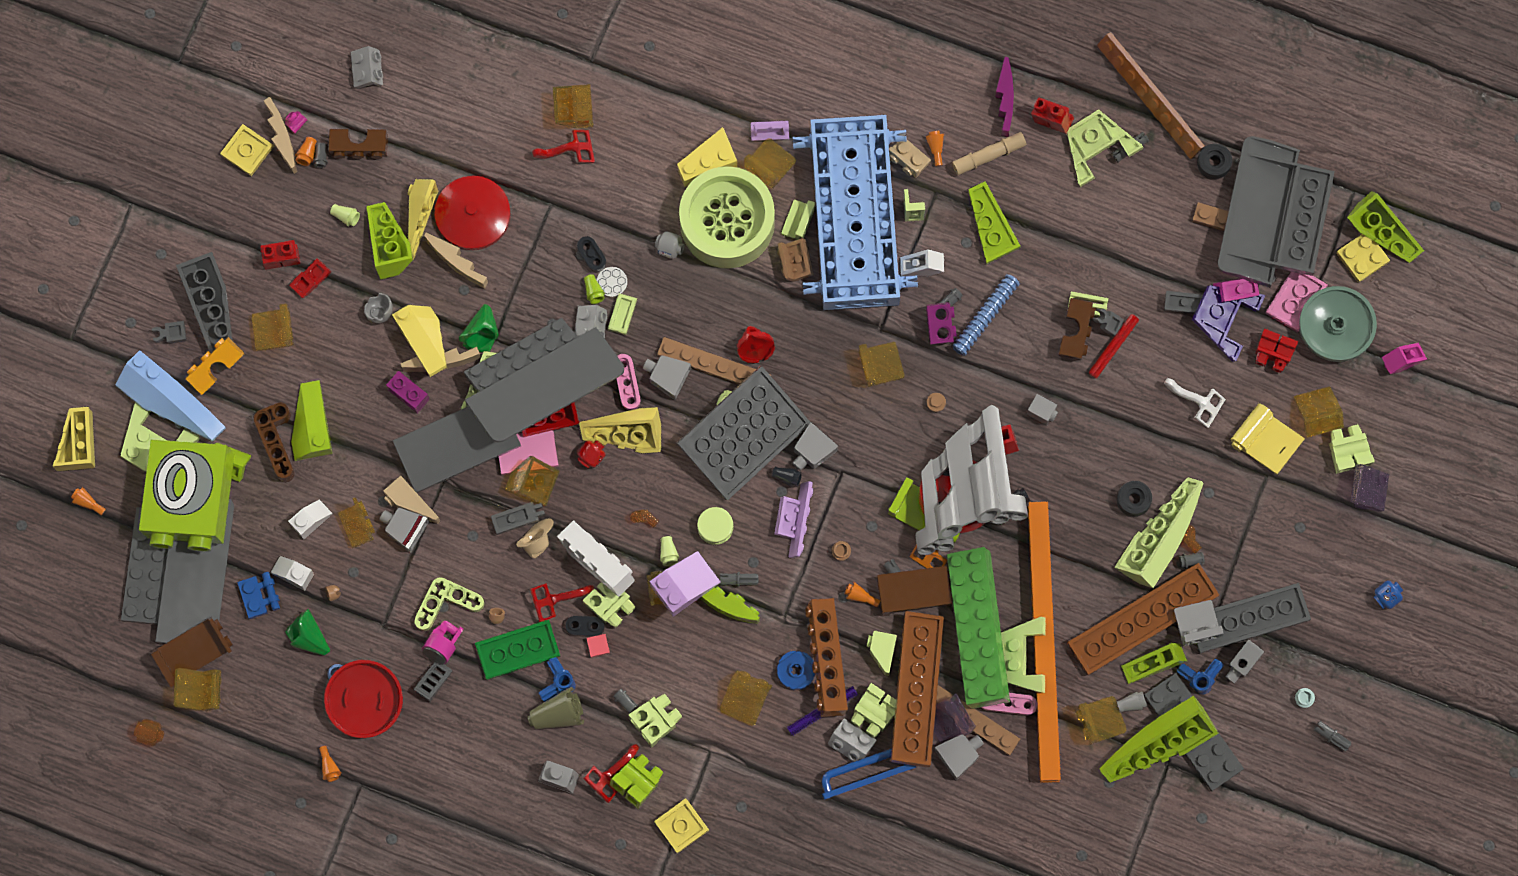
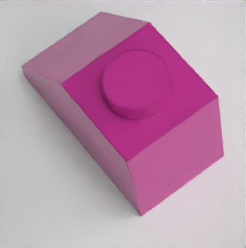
(1403, 358)

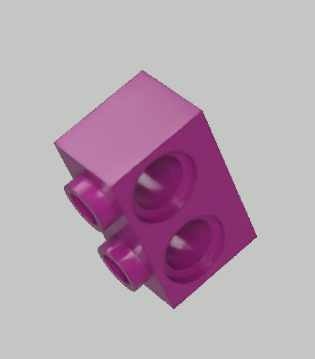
(935, 323)
(407, 392)

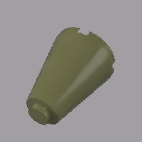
(559, 711)

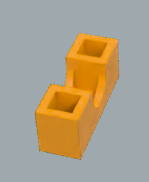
(225, 352)

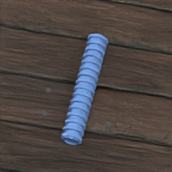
(985, 315)

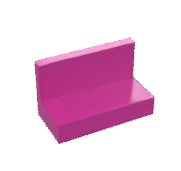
(1237, 289)

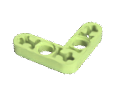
(445, 594)

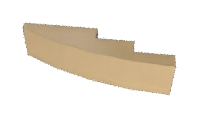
(282, 138)
(451, 255)
(452, 358)

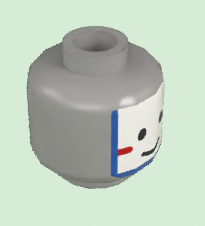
(669, 245)

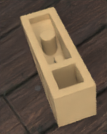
(404, 497)

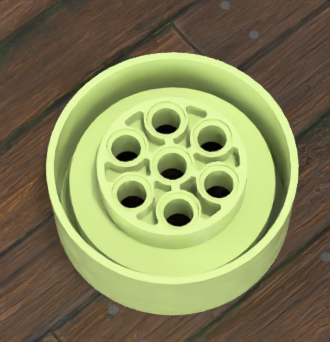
(722, 186)

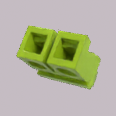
(638, 778)

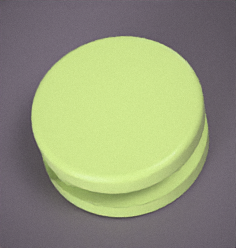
(715, 525)

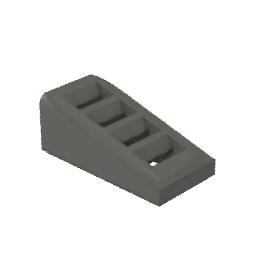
(423, 682)

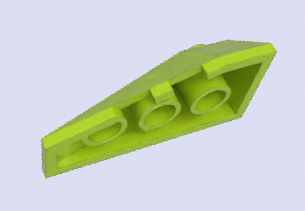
(1381, 225)
(389, 244)
(310, 426)

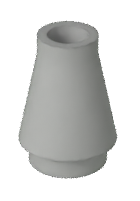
(1135, 701)

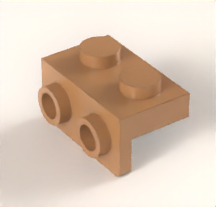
(795, 260)

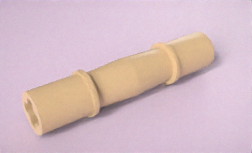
(989, 153)

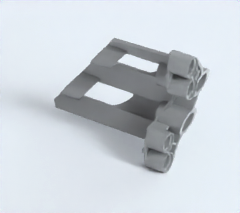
(977, 490)

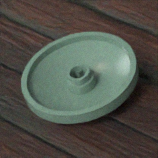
(1337, 324)

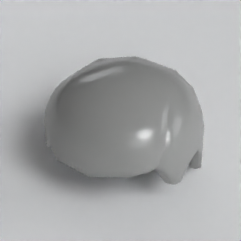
(378, 308)

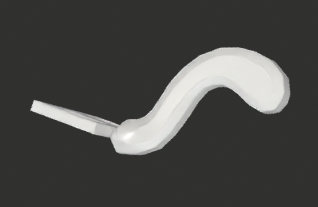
(1203, 402)

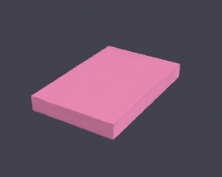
(1292, 298)
(539, 445)

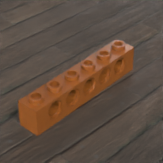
(826, 609)

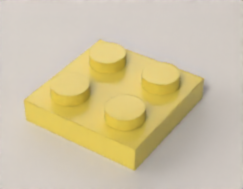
(247, 150)
(1362, 257)
(681, 825)

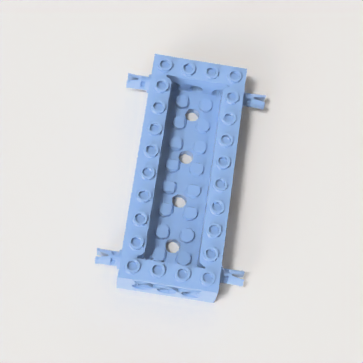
(836, 210)

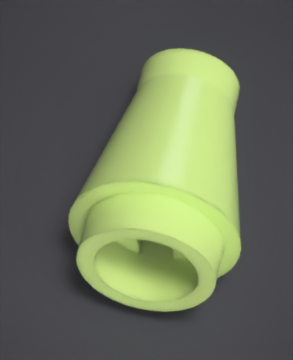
(345, 214)
(668, 552)

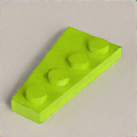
(993, 228)

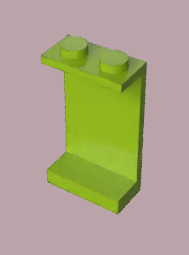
(907, 507)

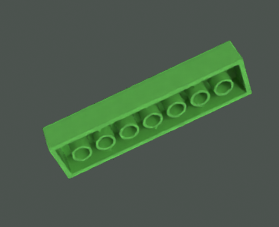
(978, 628)

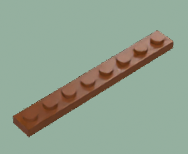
(1150, 95)

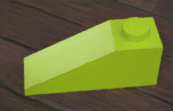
(1154, 662)

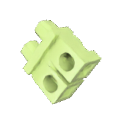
(1350, 450)
(608, 605)
(872, 712)
(659, 721)

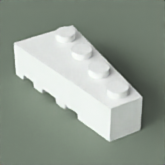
(596, 559)

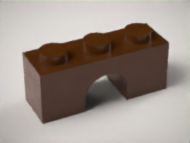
(373, 146)
(1074, 346)

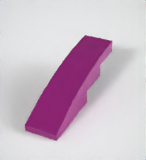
(1006, 93)

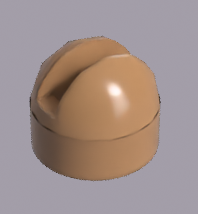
(332, 593)
(496, 615)

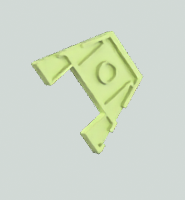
(1093, 136)
(138, 439)
(1015, 654)

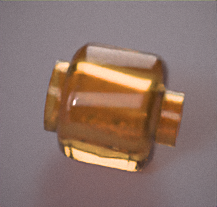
(148, 732)

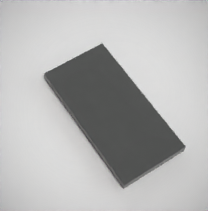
(448, 449)

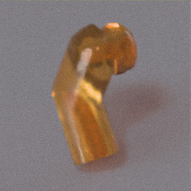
(644, 516)
(1190, 539)

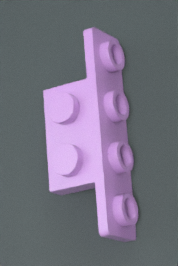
(792, 518)

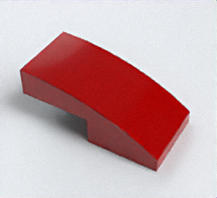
(311, 278)

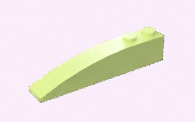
(1156, 545)

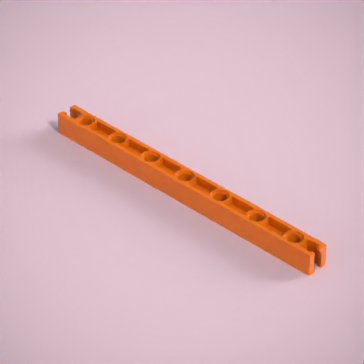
(1044, 645)

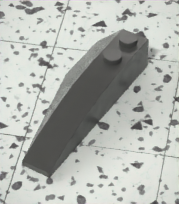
(208, 299)

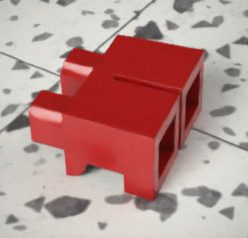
(1052, 115)
(284, 252)
(1267, 346)

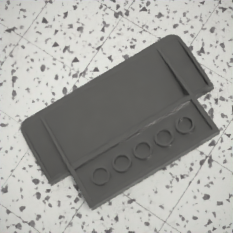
(1274, 213)
(539, 378)
(175, 584)

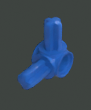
(559, 676)
(1194, 677)

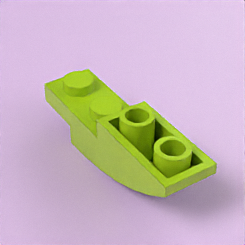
(731, 606)

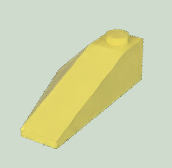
(630, 429)

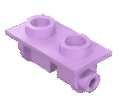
(774, 130)

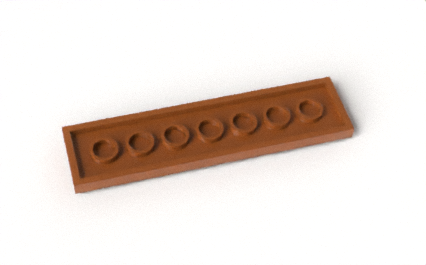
(1141, 619)
(917, 689)

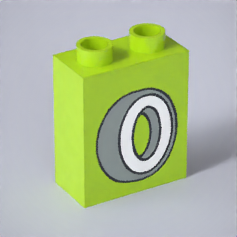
(186, 494)

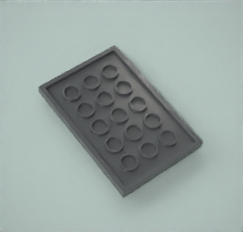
(743, 433)

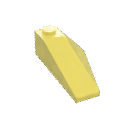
(421, 201)
(423, 334)

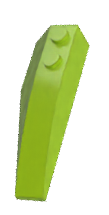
(1168, 735)

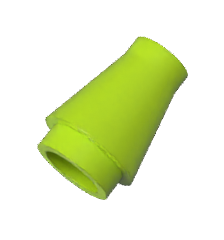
(594, 291)

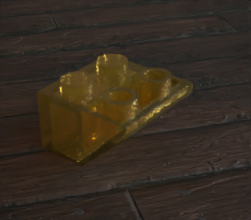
(573, 106)

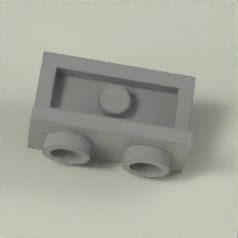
(366, 67)
(589, 318)
(851, 741)

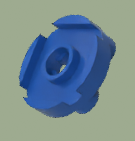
(795, 681)

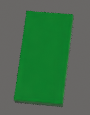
(517, 649)

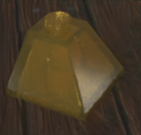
(532, 480)

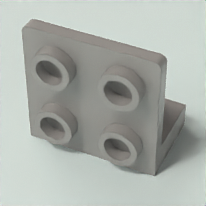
(1197, 623)

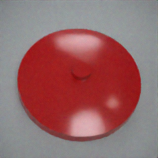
(472, 212)

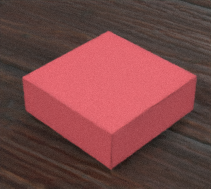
(598, 645)

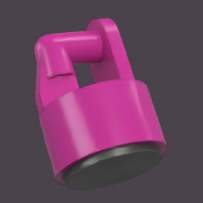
(438, 647)

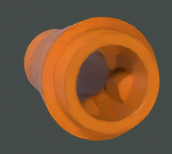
(306, 152)

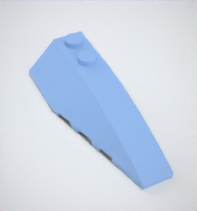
(163, 395)

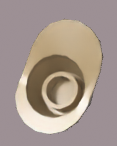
(536, 538)

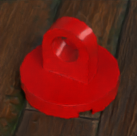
(755, 345)

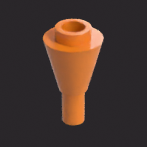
(935, 143)
(83, 498)
(857, 593)
(329, 768)

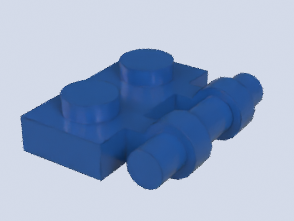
(253, 598)

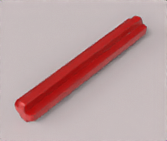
(1113, 346)

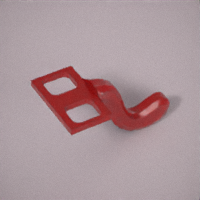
(574, 146)
(551, 599)
(605, 777)

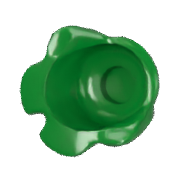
(480, 331)
(307, 635)

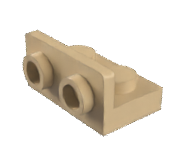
(909, 158)

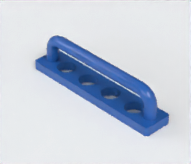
(856, 765)

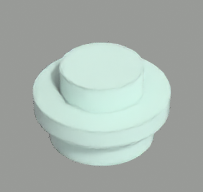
(1304, 698)

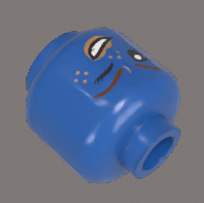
(1388, 594)

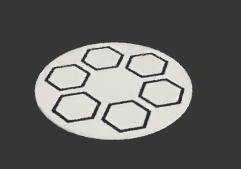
(612, 281)

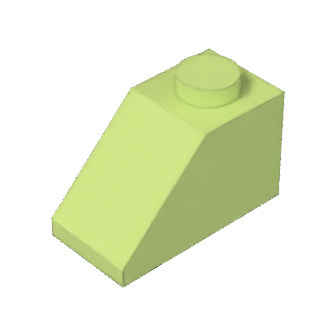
(882, 649)

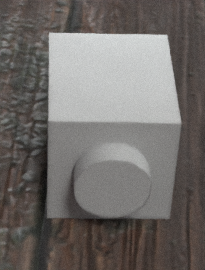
(1042, 410)

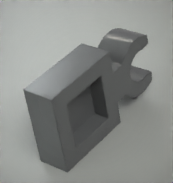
(1110, 321)
(173, 332)

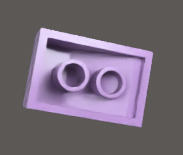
(684, 583)

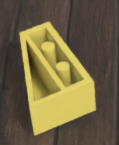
(709, 155)
(77, 441)

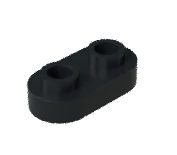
(592, 254)
(584, 628)

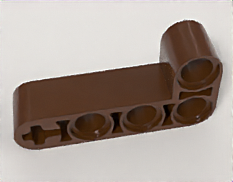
(276, 444)

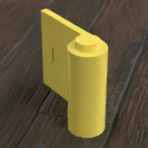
(1264, 439)

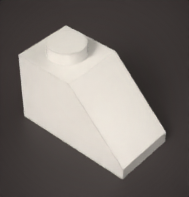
(922, 263)
(310, 518)
(293, 572)

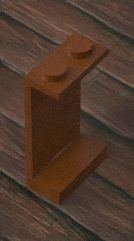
(914, 589)
(192, 649)

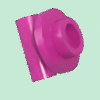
(295, 121)

